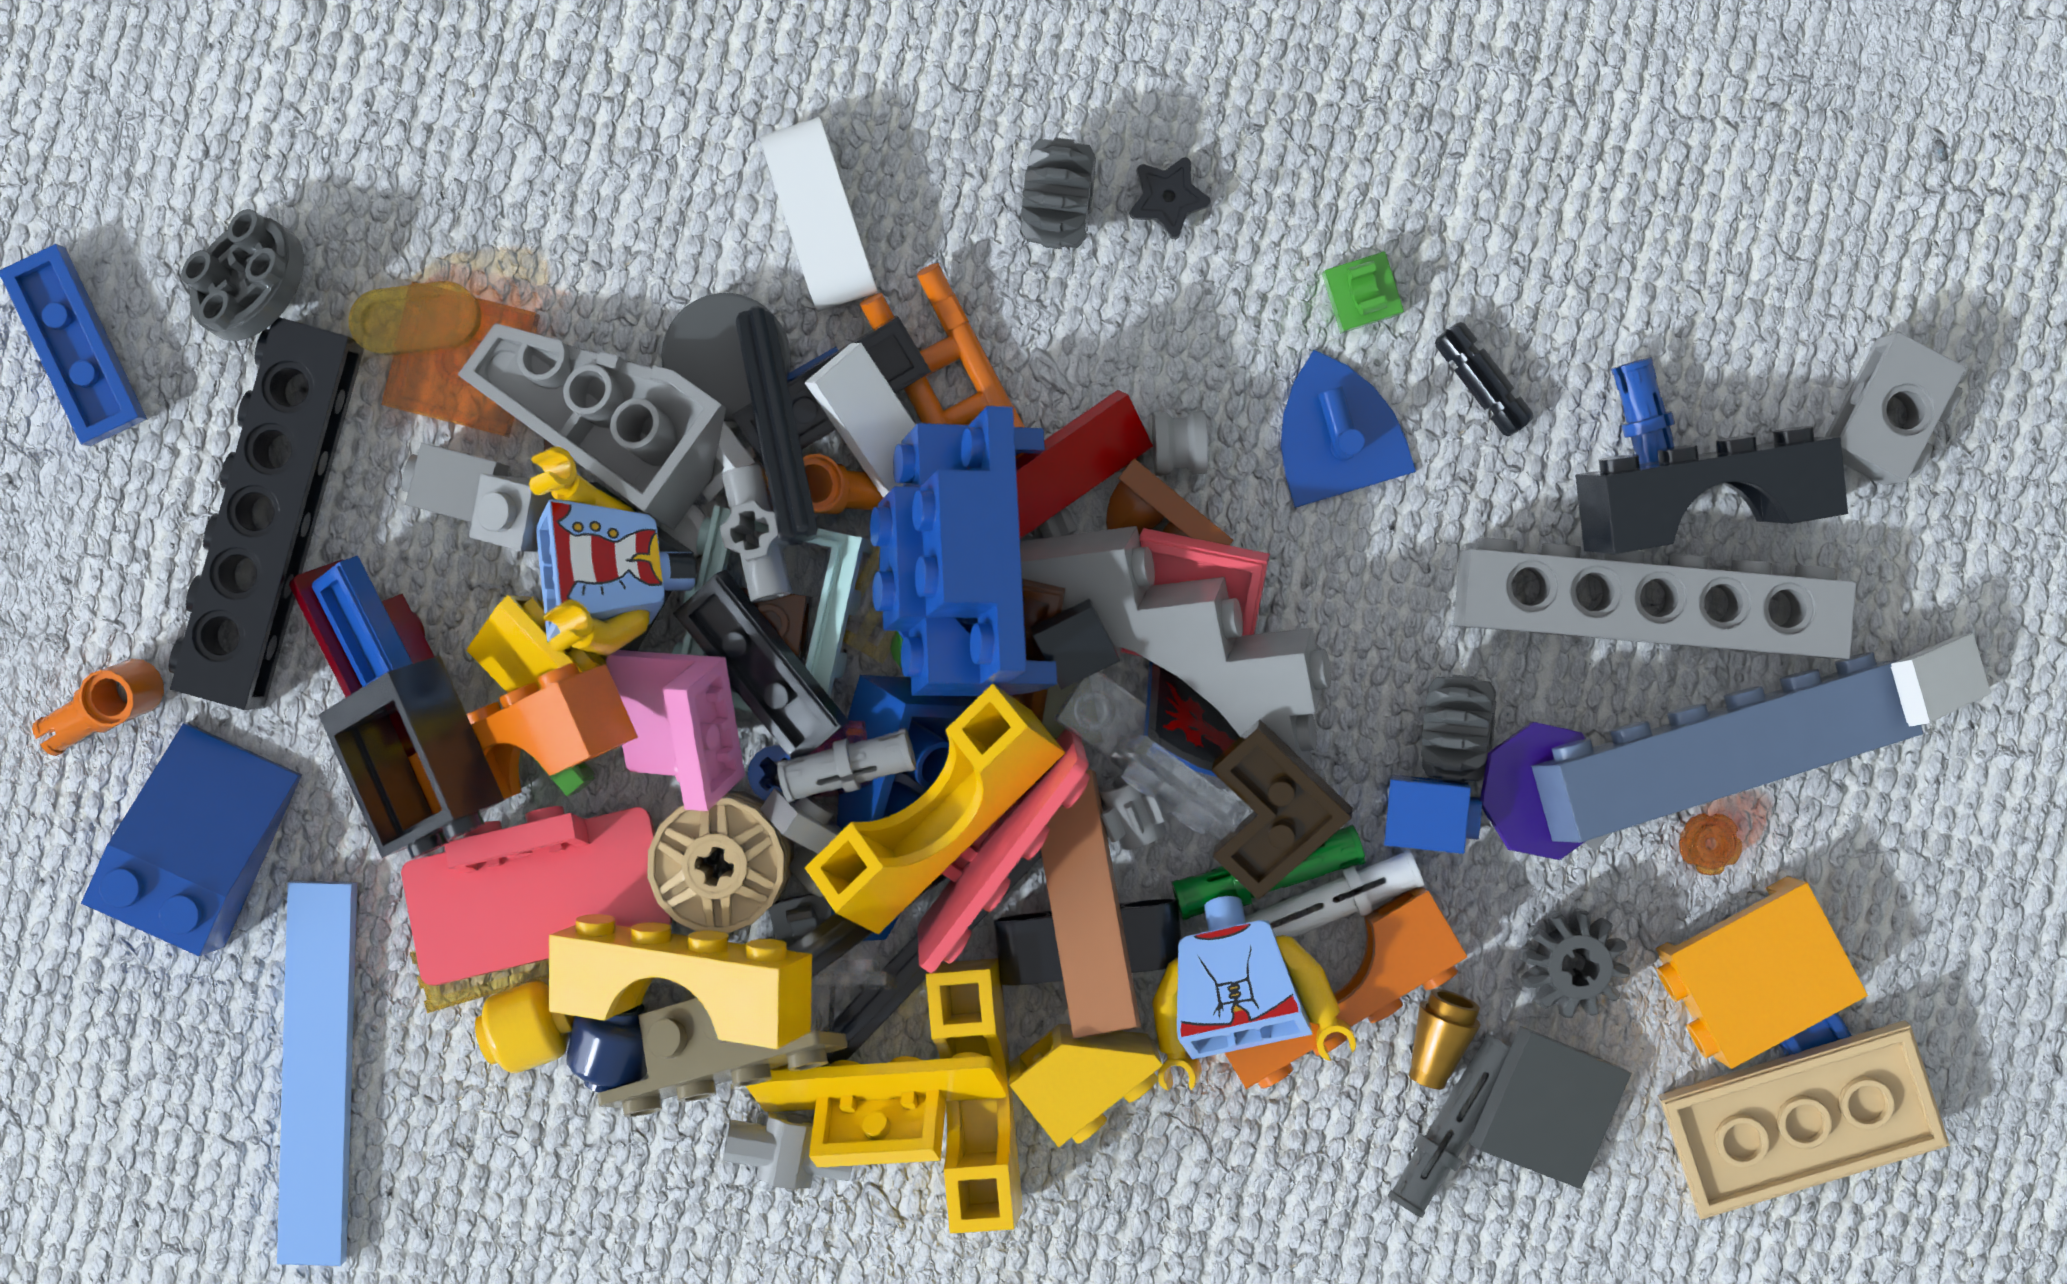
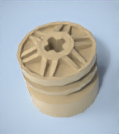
(740, 895)

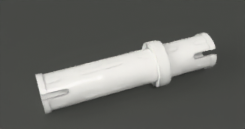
(1399, 876)

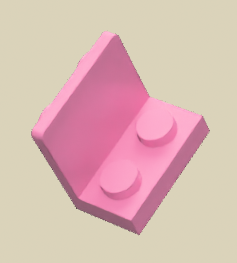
(681, 721)

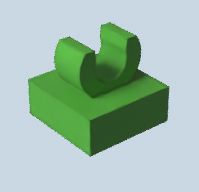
(1362, 292)

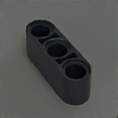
(1030, 950)

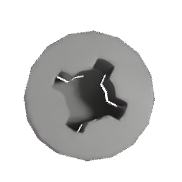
(1180, 443)

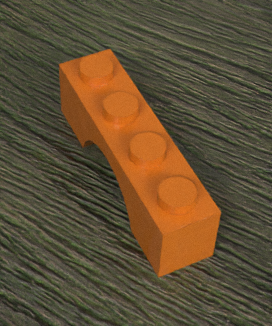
(559, 726)
(1404, 949)

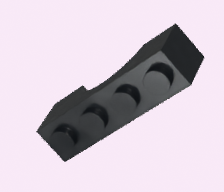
(1642, 504)

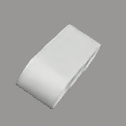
(818, 214)

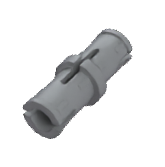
(846, 765)

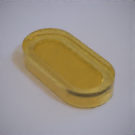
(415, 318)

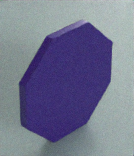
(1511, 792)

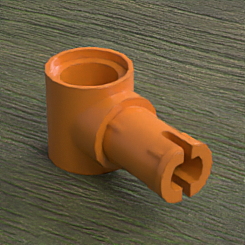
(836, 488)
(98, 704)

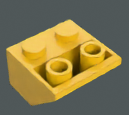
(516, 648)
(1076, 1080)

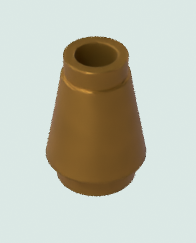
(1442, 1036)

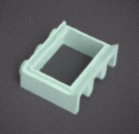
(836, 602)

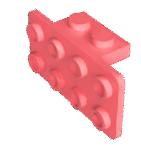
(981, 871)
(507, 889)

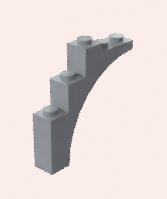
(1189, 632)

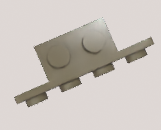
(689, 1059)

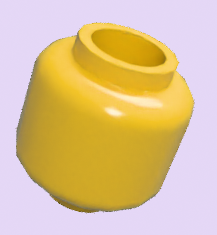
(520, 1029)

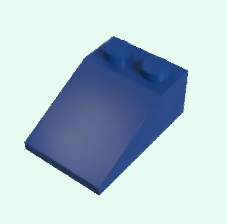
(193, 842)

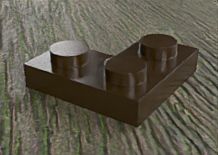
(1289, 805)

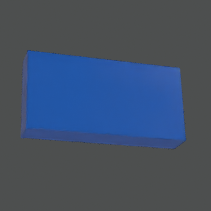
(360, 620)

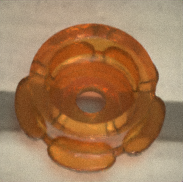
(1693, 843)

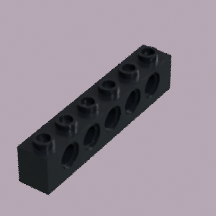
(281, 548)

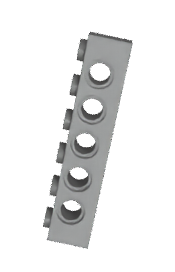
(1816, 627)

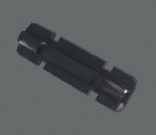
(1484, 379)

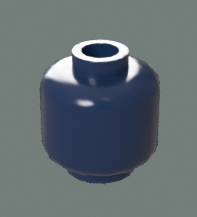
(607, 1051)

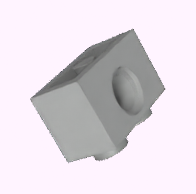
(1926, 387)

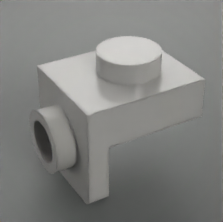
(806, 823)

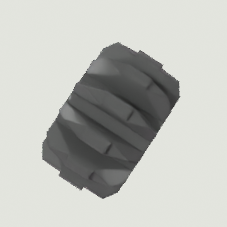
(1058, 193)
(1458, 728)
(1594, 978)

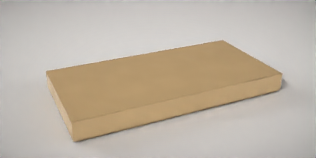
(1803, 1119)

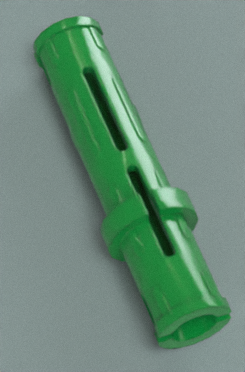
(1336, 853)

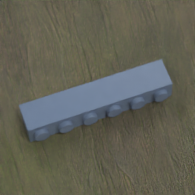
(1722, 750)

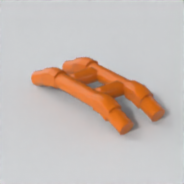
(959, 344)

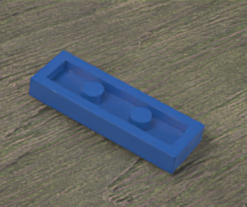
(72, 345)

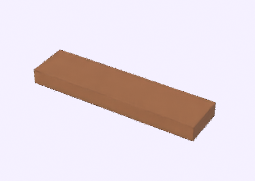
(1088, 919)

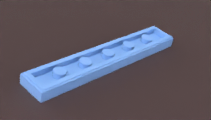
(317, 1073)

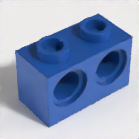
(1431, 814)

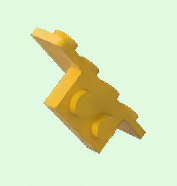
(880, 1108)

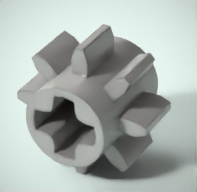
(1131, 814)

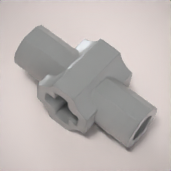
(751, 501)
(778, 1150)

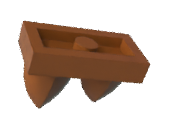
(1146, 500)

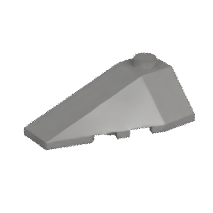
(618, 419)

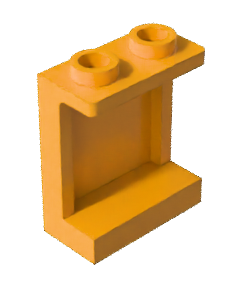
(1760, 975)

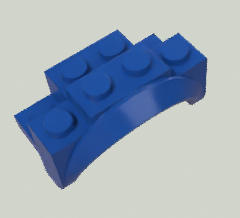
(956, 554)

